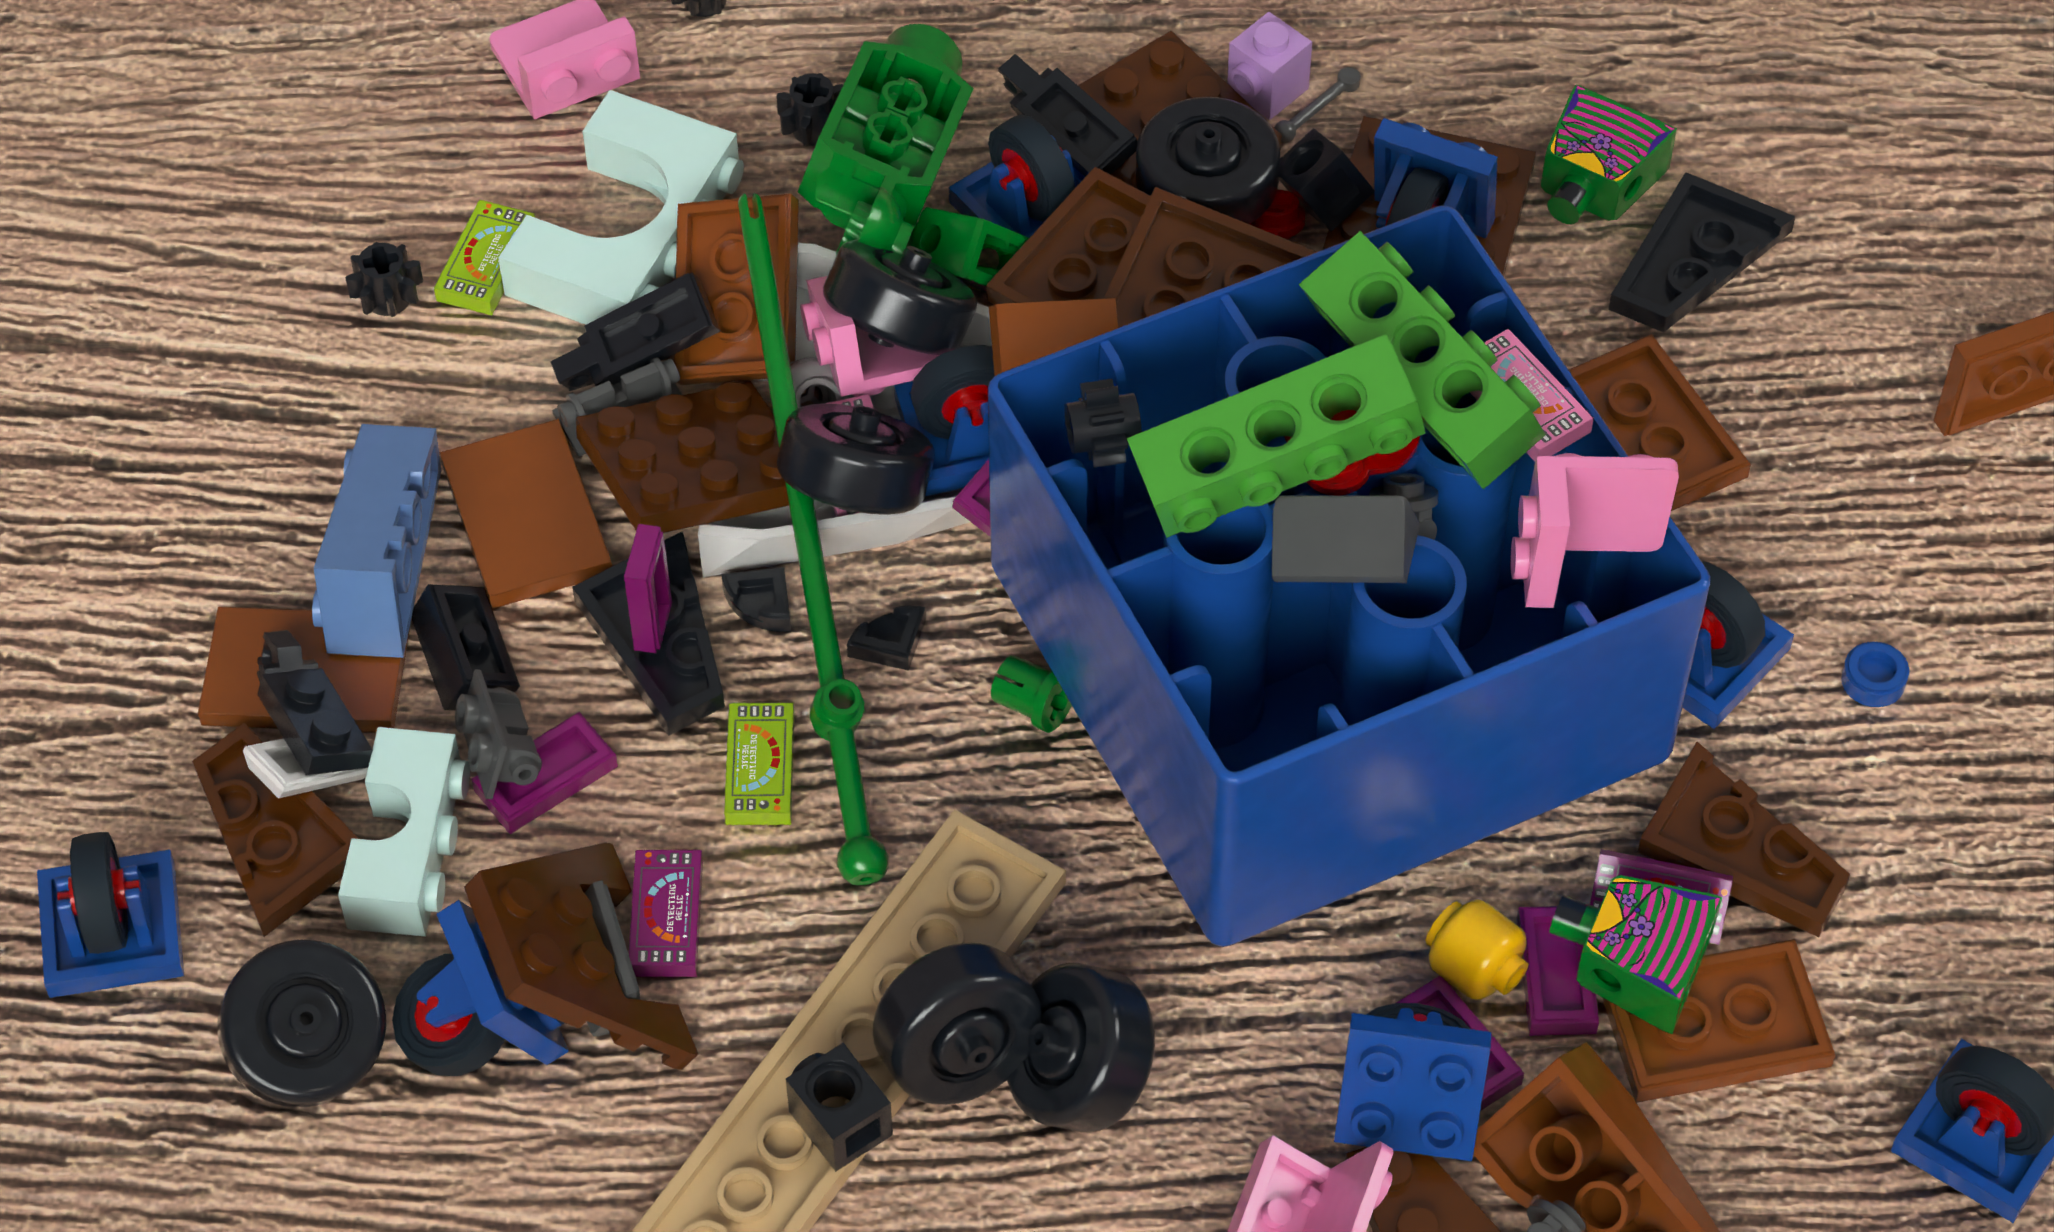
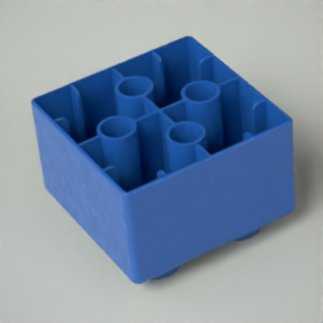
(1324, 728)

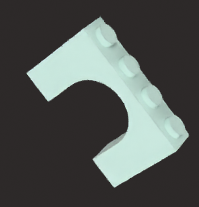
(643, 147)

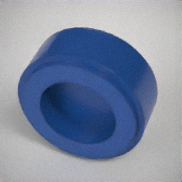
(1875, 674)

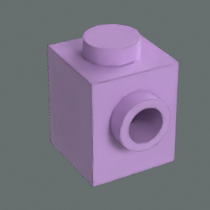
(1269, 65)

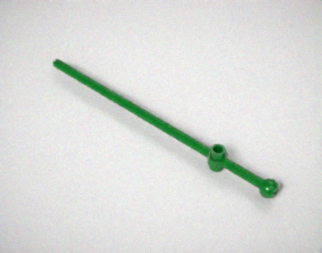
(838, 702)

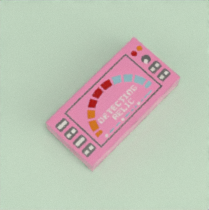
(1559, 414)

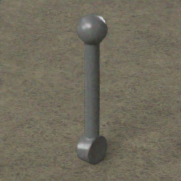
(1347, 81)

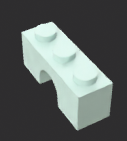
(398, 879)

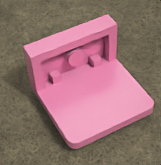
(566, 56)
(854, 359)
(1588, 507)
(1302, 1195)

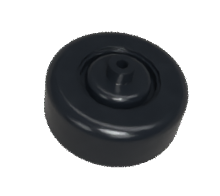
(1212, 156)
(900, 297)
(855, 458)
(301, 1023)
(956, 1023)
(1087, 1051)

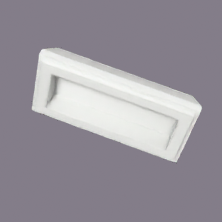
(283, 775)

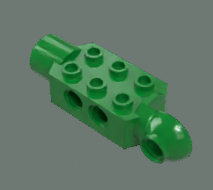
(888, 136)

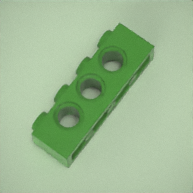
(1292, 405)
(1479, 437)

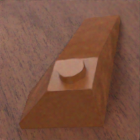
(1588, 1144)

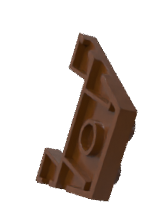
(553, 954)

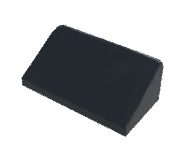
(461, 636)

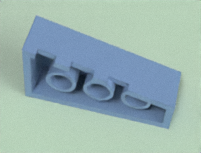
(377, 541)

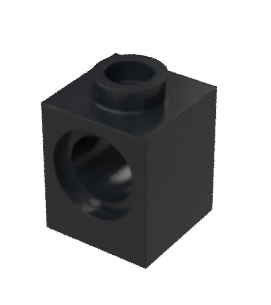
(1323, 179)
(845, 1130)

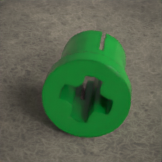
(1039, 697)

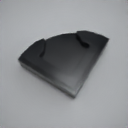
(759, 598)
(889, 638)

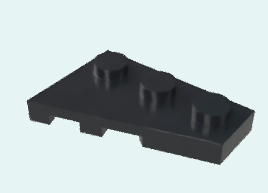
(1694, 250)
(682, 677)

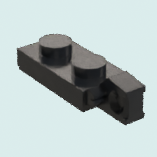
(1069, 116)
(638, 332)
(308, 709)

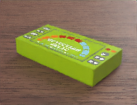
(473, 270)
(759, 764)

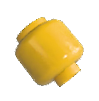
(1477, 949)

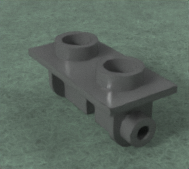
(635, 388)
(496, 736)

